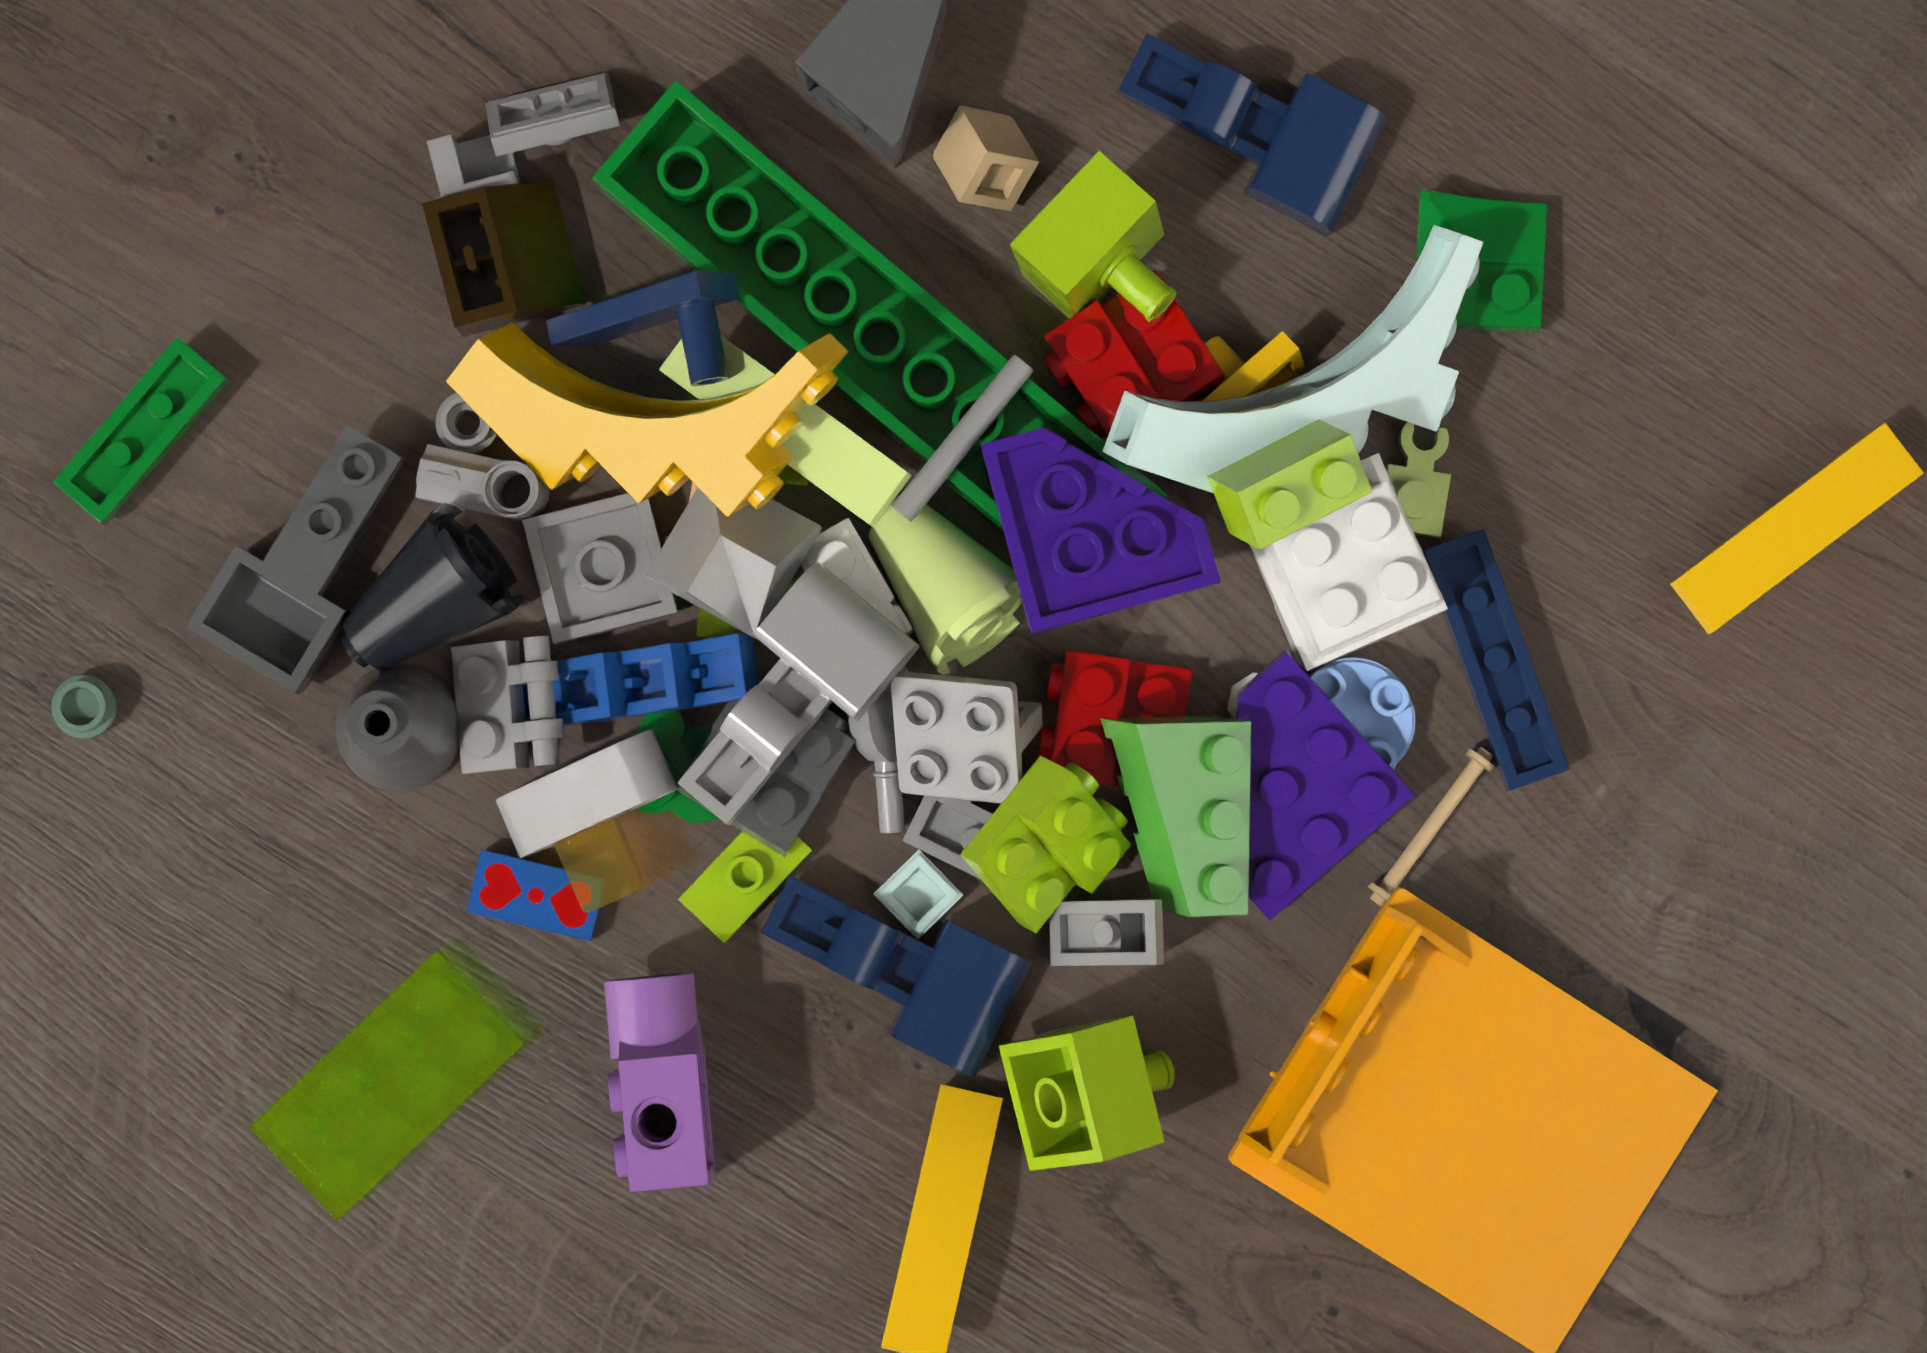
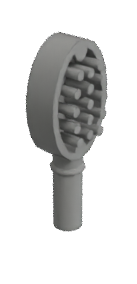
(876, 742)

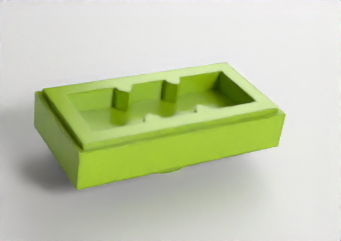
(740, 883)

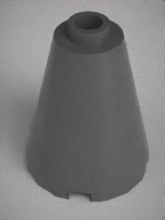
(421, 731)

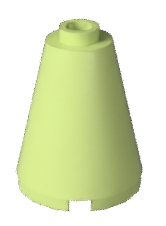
(947, 584)

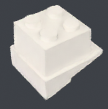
(1350, 576)

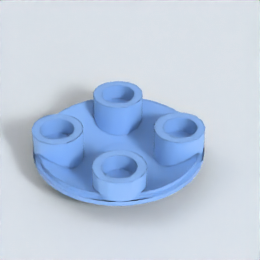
(1372, 701)

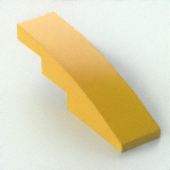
(942, 1221)

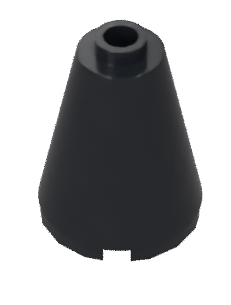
(430, 593)

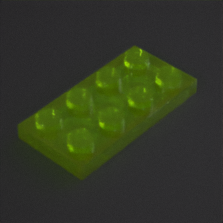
(387, 1085)

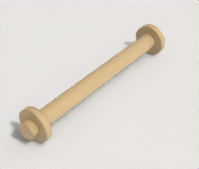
(1479, 761)

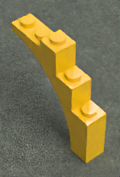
(575, 424)

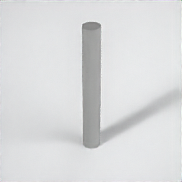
(962, 438)

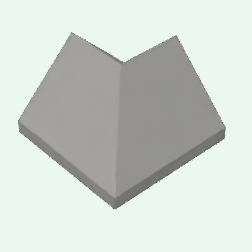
(735, 562)

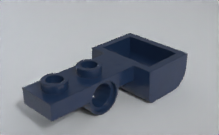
(1302, 150)
(948, 991)

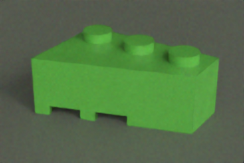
(1189, 808)

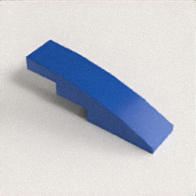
(653, 680)

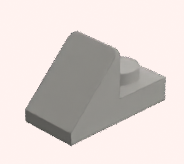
(1107, 933)

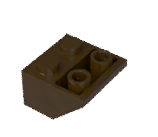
(503, 255)

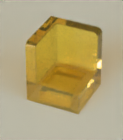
(600, 865)

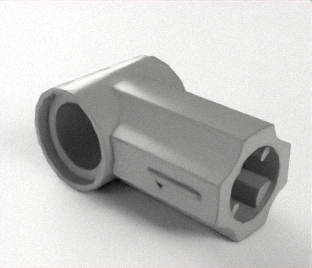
(476, 483)

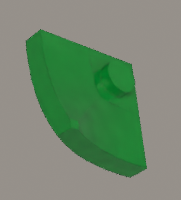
(1511, 260)

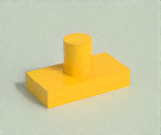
(1269, 368)

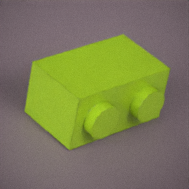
(1289, 484)

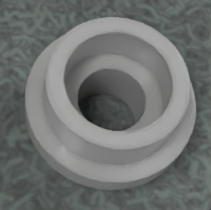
(448, 432)

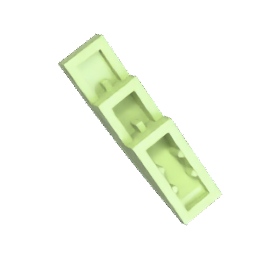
(821, 446)

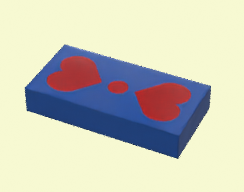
(529, 896)

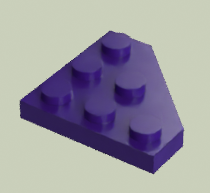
(1089, 534)
(1311, 784)

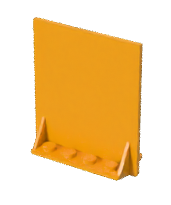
(1471, 1123)

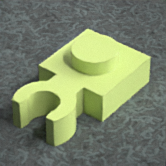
(1417, 486)

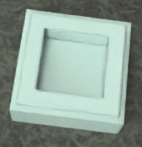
(918, 894)

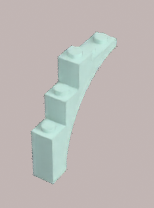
(1382, 370)

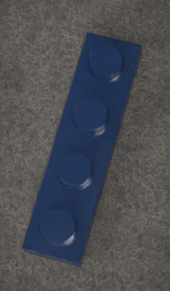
(1496, 661)

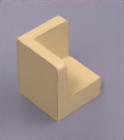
(985, 158)

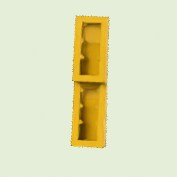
(1796, 527)

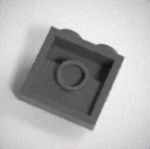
(796, 786)

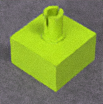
(1094, 243)
(1085, 1093)

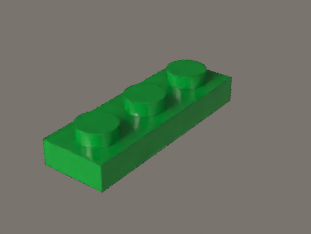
(141, 431)

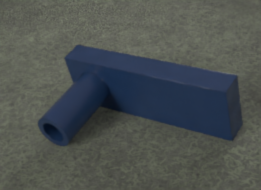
(686, 298)

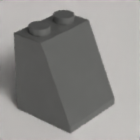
(874, 68)

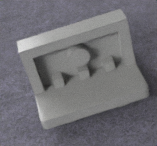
(960, 735)

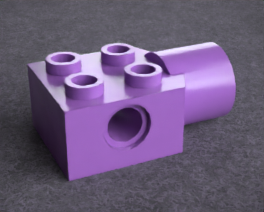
(660, 1062)

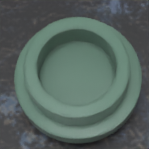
(84, 706)

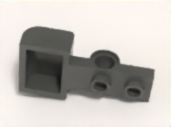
(274, 607)

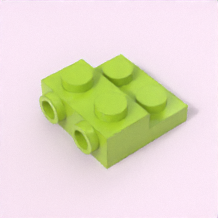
(1047, 842)

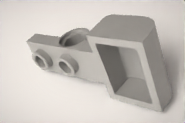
(829, 652)

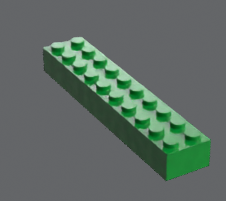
(814, 276)

